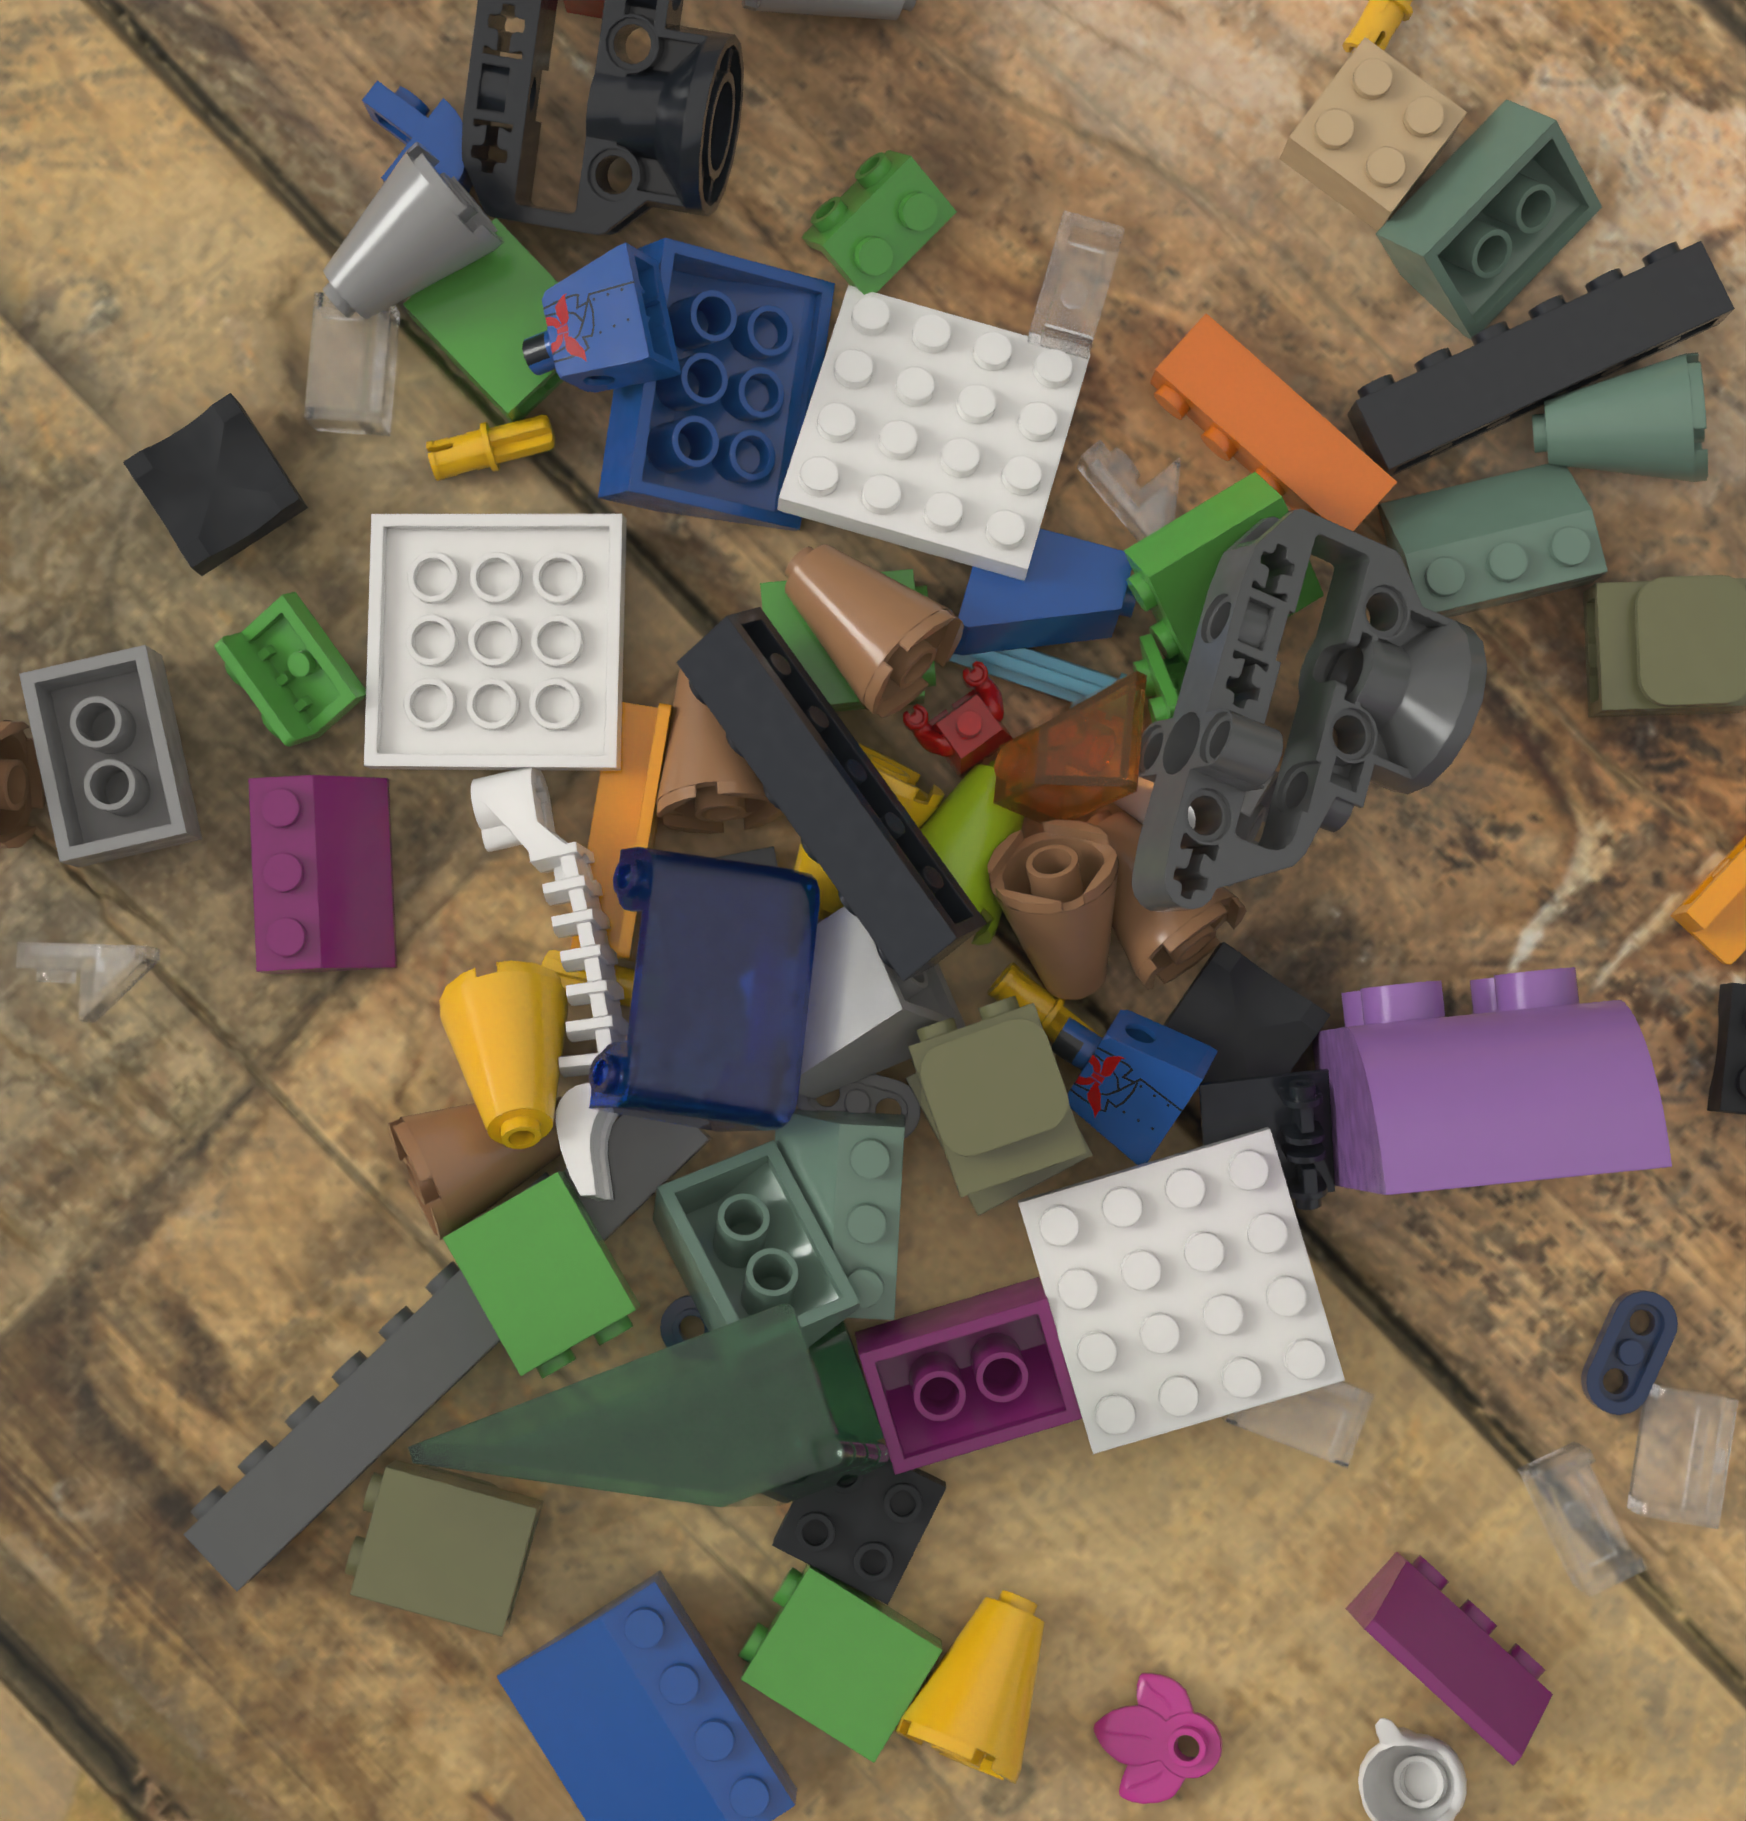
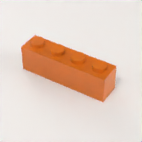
(1267, 427)

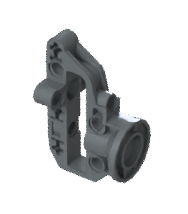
(1389, 687)

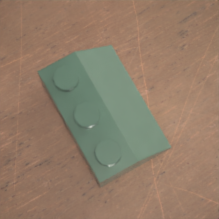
(1491, 217)
(1496, 540)
(853, 1185)
(752, 1244)

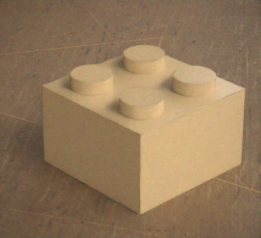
(1372, 134)

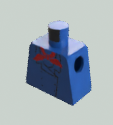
(607, 325)
(1132, 1079)

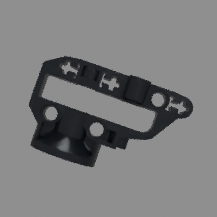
(665, 116)

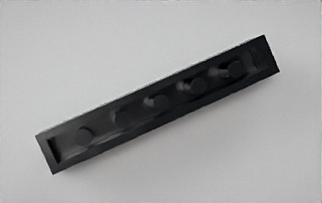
(1540, 359)
(830, 793)

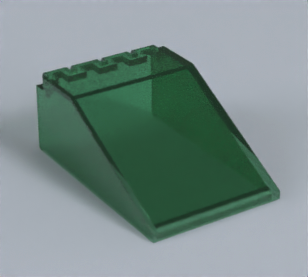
(703, 1422)

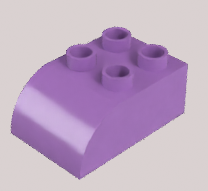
(1489, 1095)

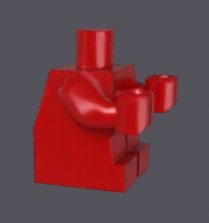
(970, 729)

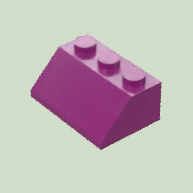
(322, 873)
(967, 1375)
(1454, 1653)

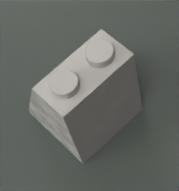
(861, 1008)

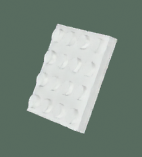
(933, 433)
(495, 642)
(1181, 1290)

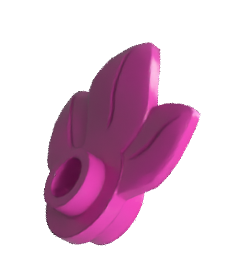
(1148, 1737)

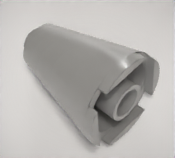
(408, 238)

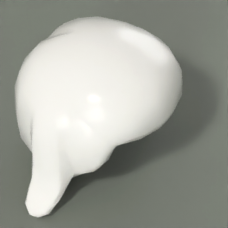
(1411, 1777)

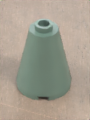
(1631, 423)

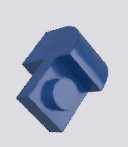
(406, 119)

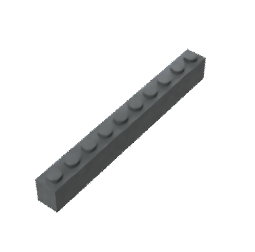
(399, 1382)

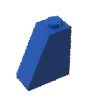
(1067, 597)

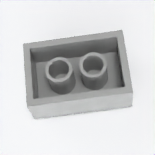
(110, 756)

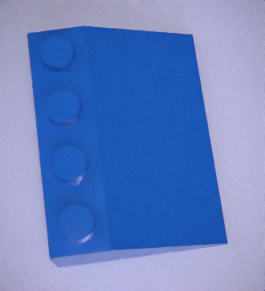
(730, 421)
(646, 1718)

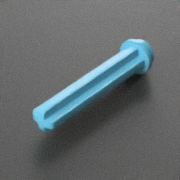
(1040, 672)

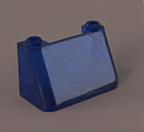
(712, 992)

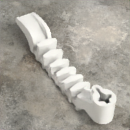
(517, 811)

